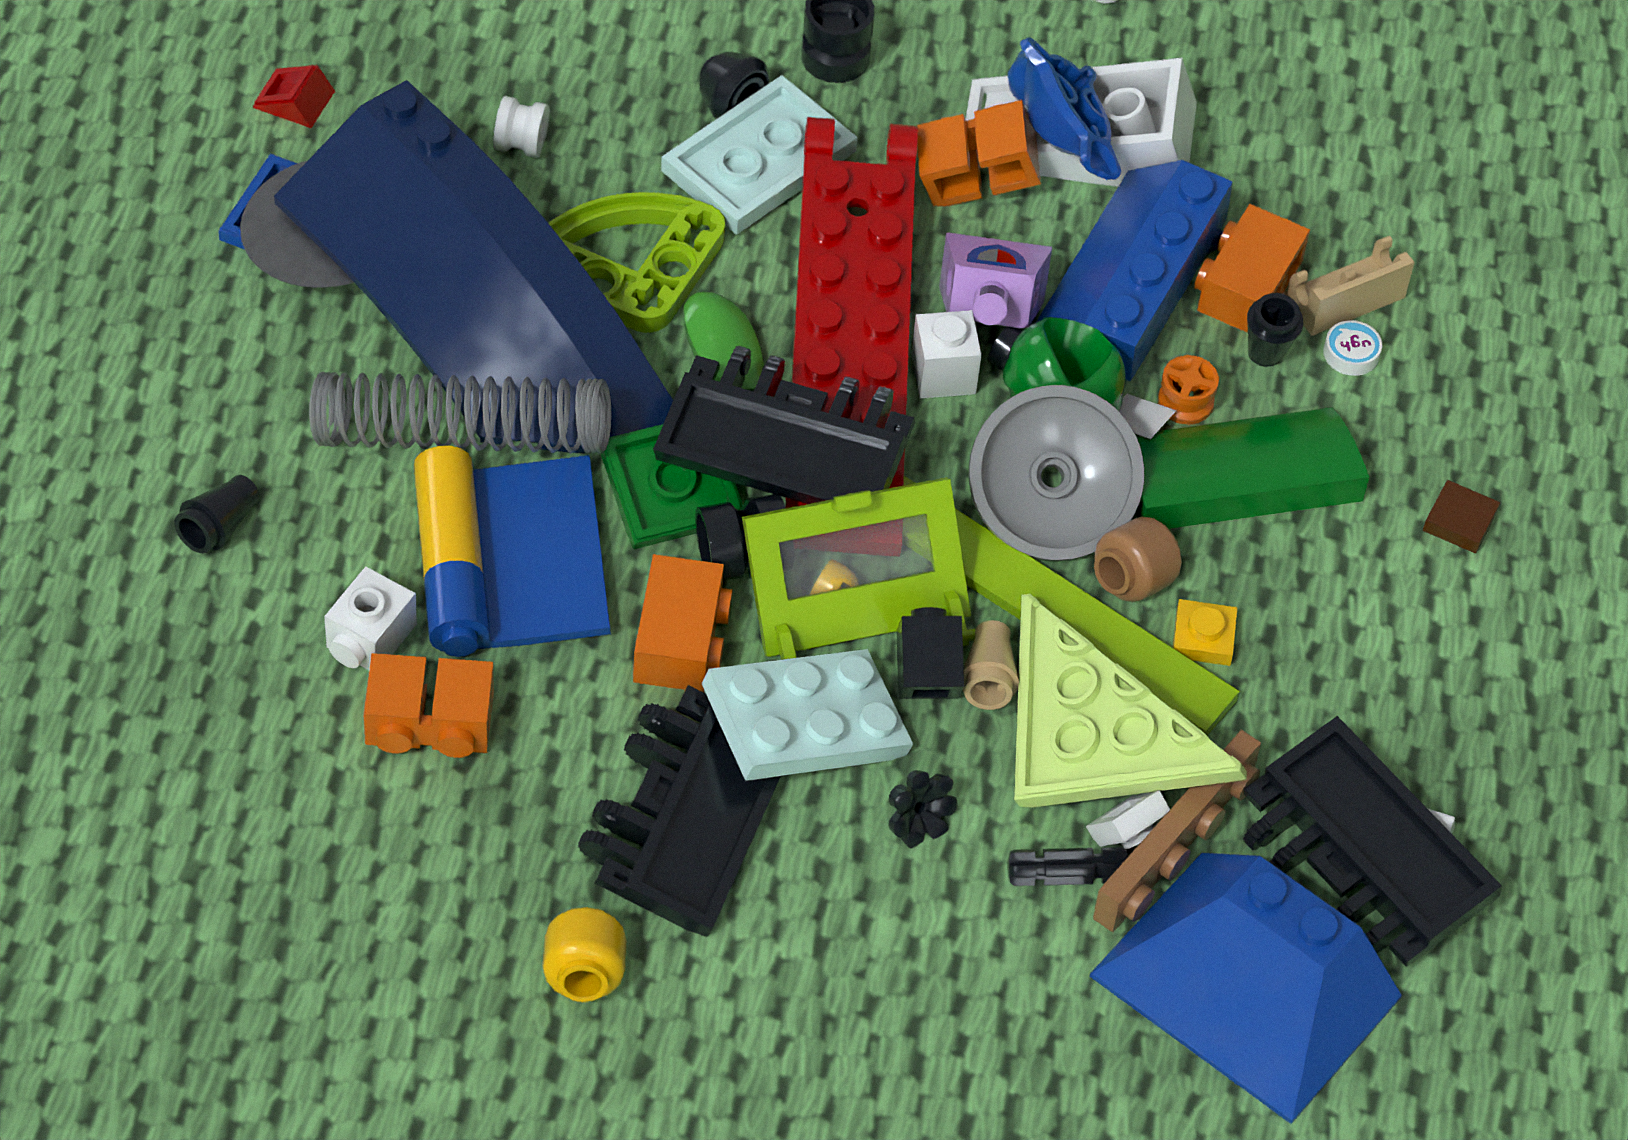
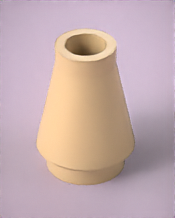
(990, 667)

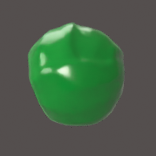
(1068, 355)

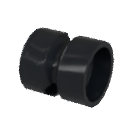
(837, 38)
(722, 532)

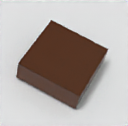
(1461, 516)

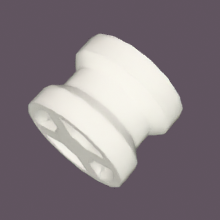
(521, 126)

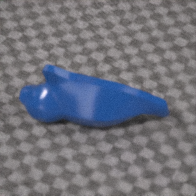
(1064, 107)

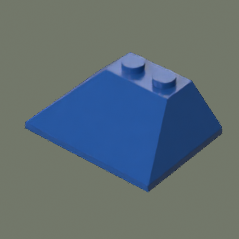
(1253, 978)

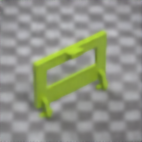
(855, 565)

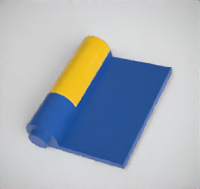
(508, 552)

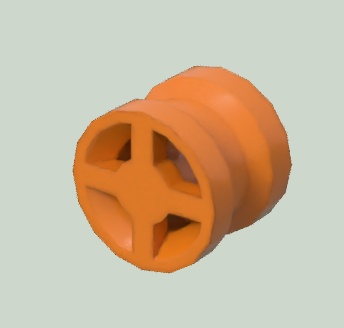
(1181, 378)

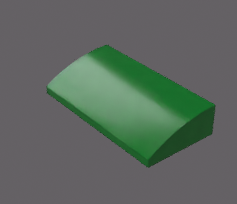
(1250, 468)

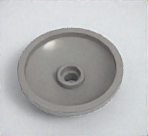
(1079, 438)

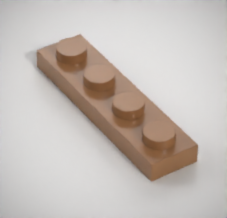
(1166, 846)

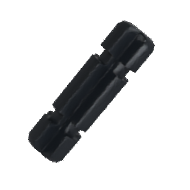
(1063, 865)

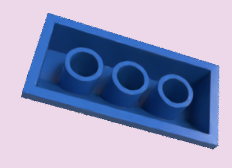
(1142, 255)

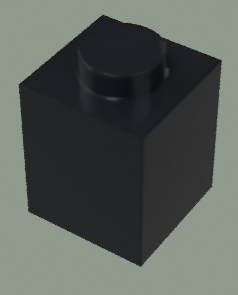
(930, 655)

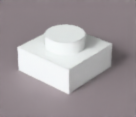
(1129, 820)

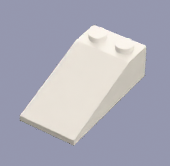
(1147, 109)

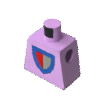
(994, 279)

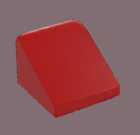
(296, 94)

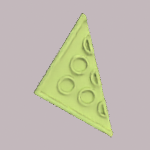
(1095, 727)

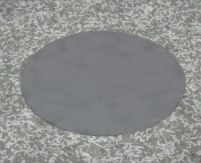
(280, 245)

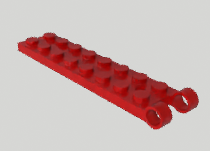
(855, 271)

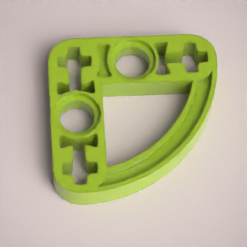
(638, 286)

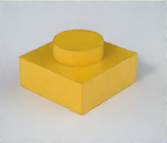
(1205, 631)

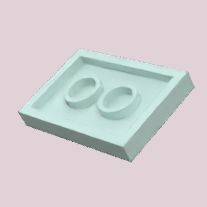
(752, 154)
(806, 714)

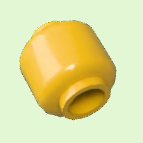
(584, 954)

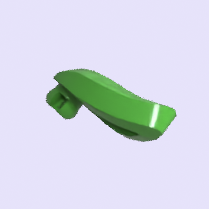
(716, 328)

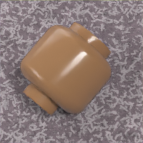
(1137, 559)

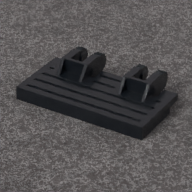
(779, 433)
(700, 814)
(1370, 831)

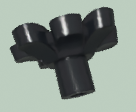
(921, 807)

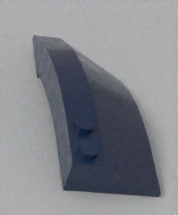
(466, 265)

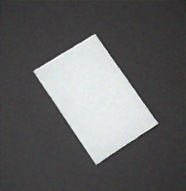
(1144, 416)

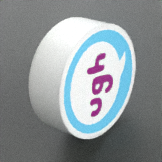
(1352, 347)

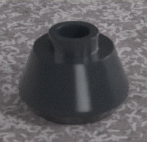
(730, 80)

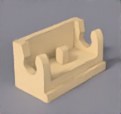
(1351, 289)

